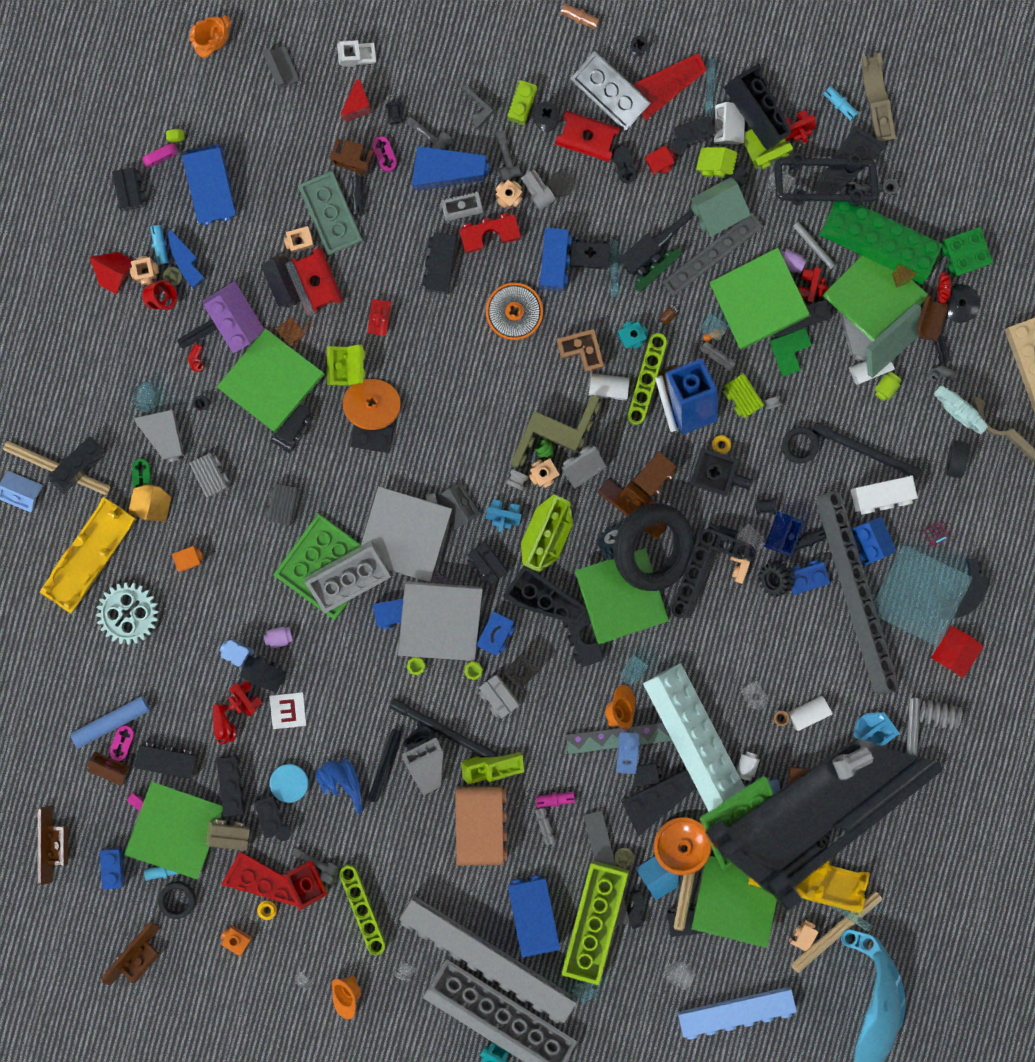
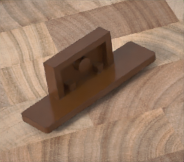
(630, 500)
(51, 845)
(135, 958)

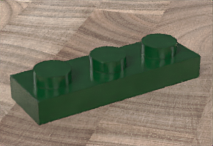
(657, 269)

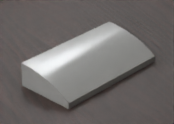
(347, 577)

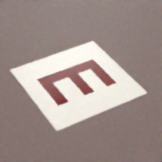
(287, 710)

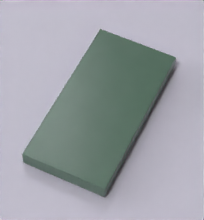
(330, 213)
(893, 341)

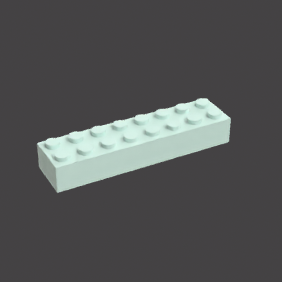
(694, 736)

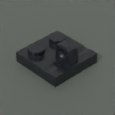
(373, 440)

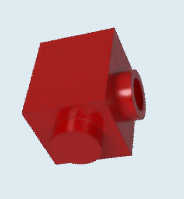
(660, 160)

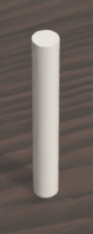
(666, 403)

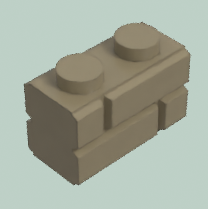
(227, 835)

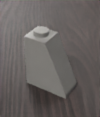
(855, 339)
(163, 434)
(425, 765)

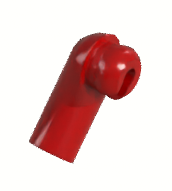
(194, 359)

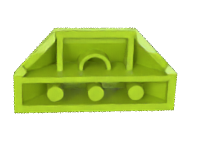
(546, 533)

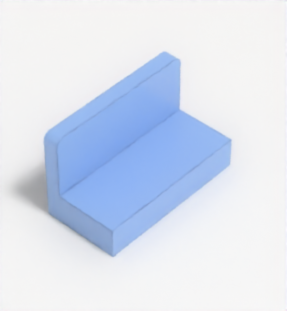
(19, 491)

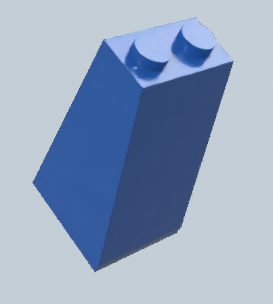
(447, 168)
(209, 183)
(692, 396)
(533, 916)

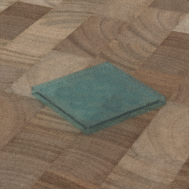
(921, 595)

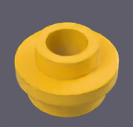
(726, 440)
(266, 916)

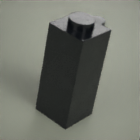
(280, 281)

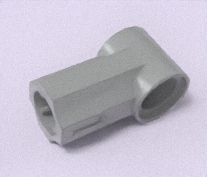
(539, 192)
(849, 763)

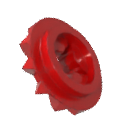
(944, 287)

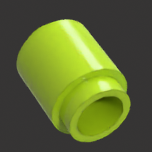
(887, 386)

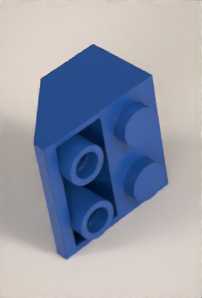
(873, 541)

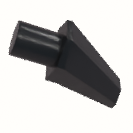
(725, 530)

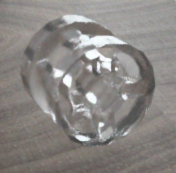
(405, 971)

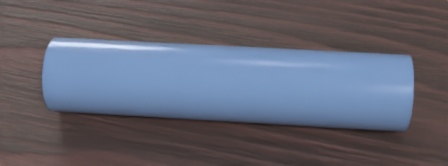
(110, 722)

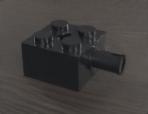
(726, 475)

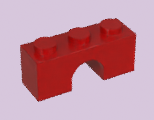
(505, 227)

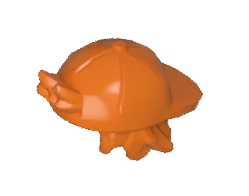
(210, 35)

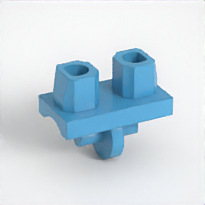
(503, 518)

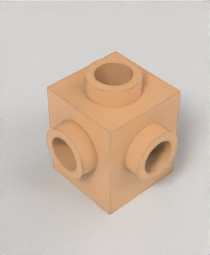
(509, 201)
(137, 270)
(547, 466)

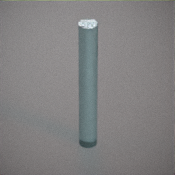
(710, 87)
(614, 269)
(299, 288)
(854, 918)

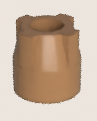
(786, 718)

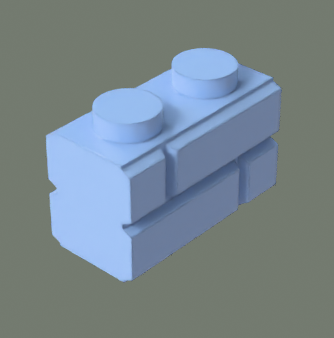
(235, 652)

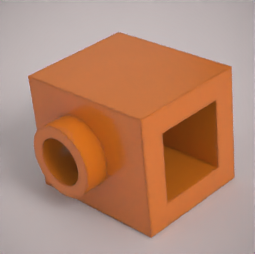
(187, 558)
(235, 940)

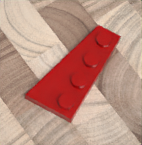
(669, 82)
(256, 878)

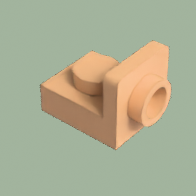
(739, 571)

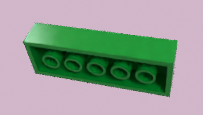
(880, 239)

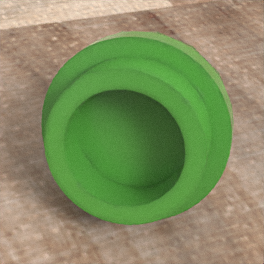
(545, 449)

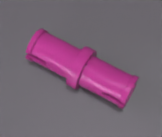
(555, 799)

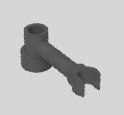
(441, 142)
(509, 171)
(881, 187)
(328, 871)

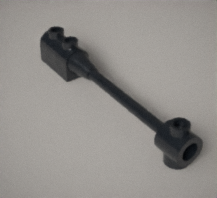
(649, 248)

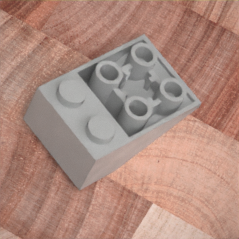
(583, 467)

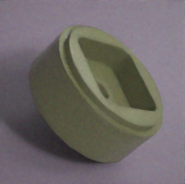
(173, 276)
(624, 857)

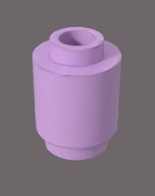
(794, 261)
(278, 637)

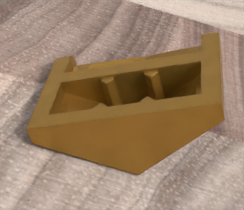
(150, 503)

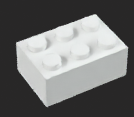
(884, 495)

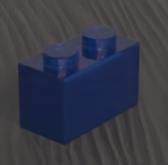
(784, 534)

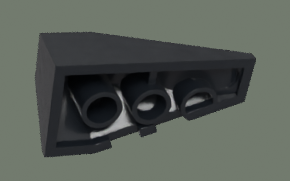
(540, 596)

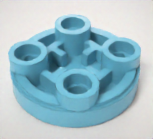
(289, 783)

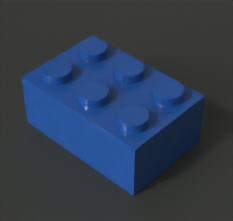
(555, 259)

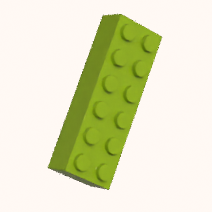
(595, 922)

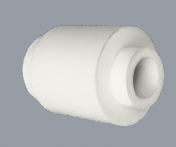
(747, 766)

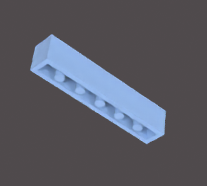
(737, 1012)

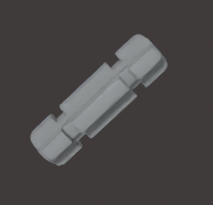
(718, 356)
(545, 826)

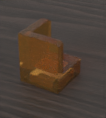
(290, 332)

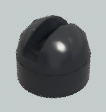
(198, 405)

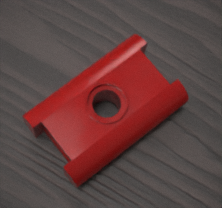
(596, 147)
(318, 266)

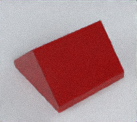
(356, 104)
(957, 651)
(305, 884)

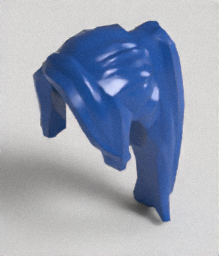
(340, 773)

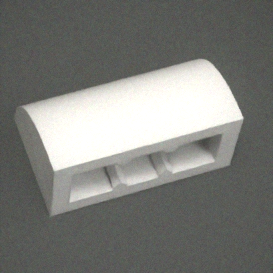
(728, 124)
(860, 374)
(609, 386)
(809, 713)

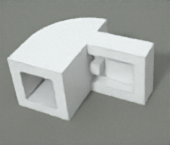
(353, 54)

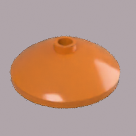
(673, 837)

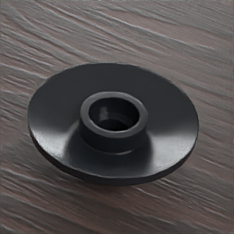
(962, 313)

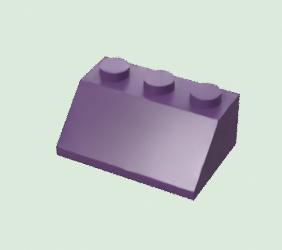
(233, 316)

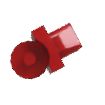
(801, 128)
(812, 276)
(379, 317)
(247, 705)

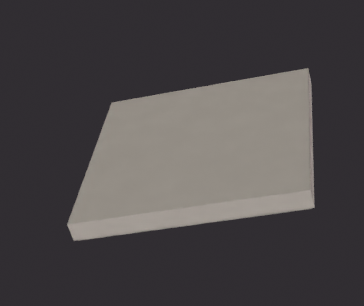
(407, 532)
(439, 621)

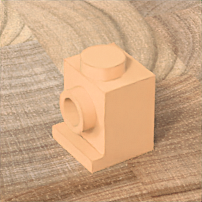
(304, 233)
(804, 935)

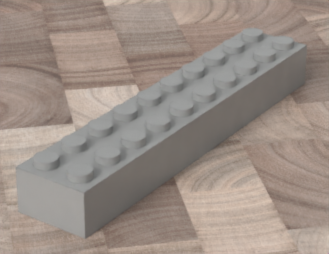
(488, 959)

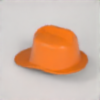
(621, 709)
(345, 996)

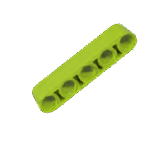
(653, 372)
(362, 919)

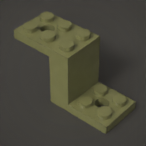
(555, 432)

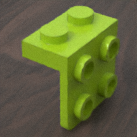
(758, 153)
(345, 365)

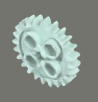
(961, 410)
(115, 601)

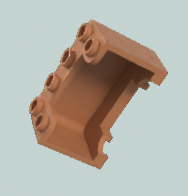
(480, 825)

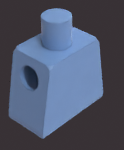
(627, 751)

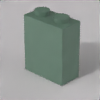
(720, 207)

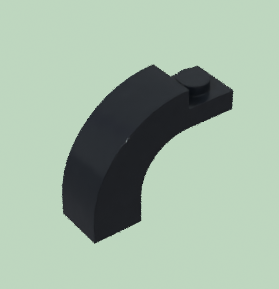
(975, 591)

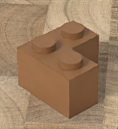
(582, 344)

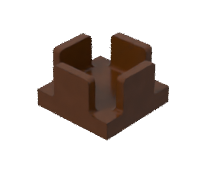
(351, 157)

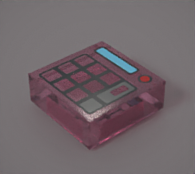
(935, 534)

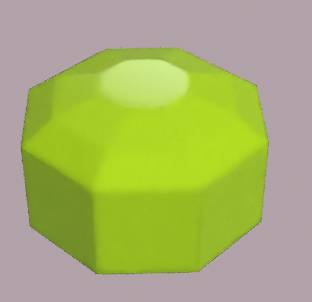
(175, 135)
(416, 665)
(473, 670)

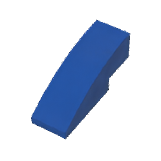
(185, 260)

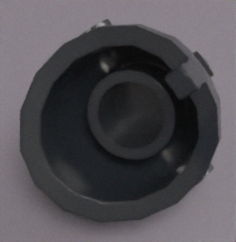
(418, 737)

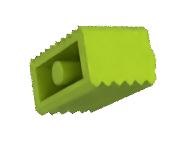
(522, 102)
(716, 162)
(743, 396)

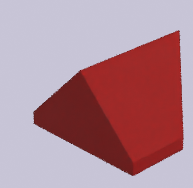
(111, 270)

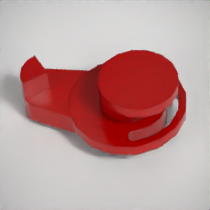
(221, 727)

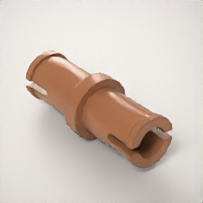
(580, 16)

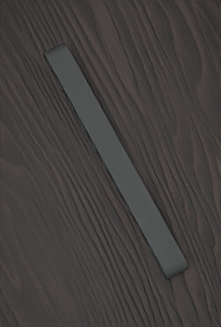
(857, 593)

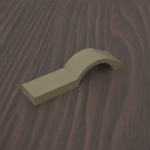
(877, 98)
(1011, 434)

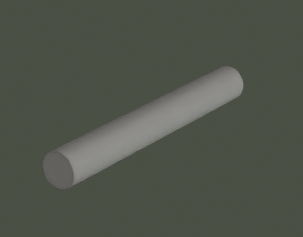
(814, 245)

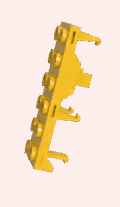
(87, 555)
(834, 887)

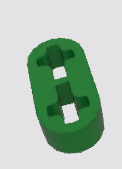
(136, 473)

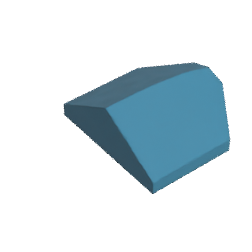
(875, 728)
(657, 878)

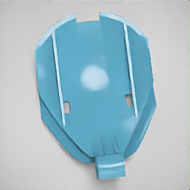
(881, 1020)

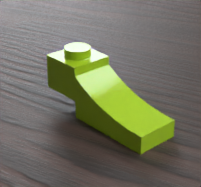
(492, 768)

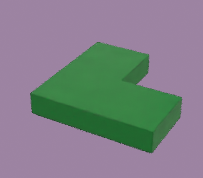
(785, 348)

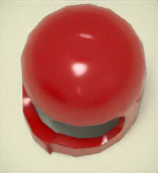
(165, 287)

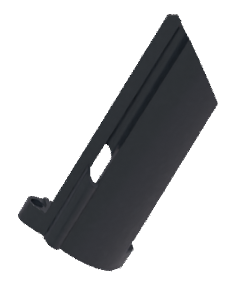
(779, 836)

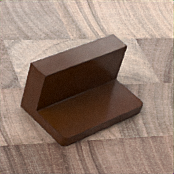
(931, 319)
(107, 768)

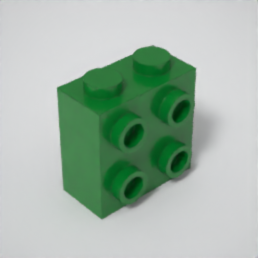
(966, 252)

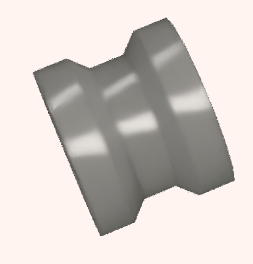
(517, 480)

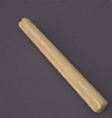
(51, 465)
(831, 936)

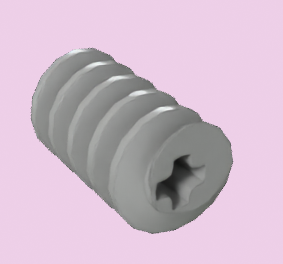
(940, 714)

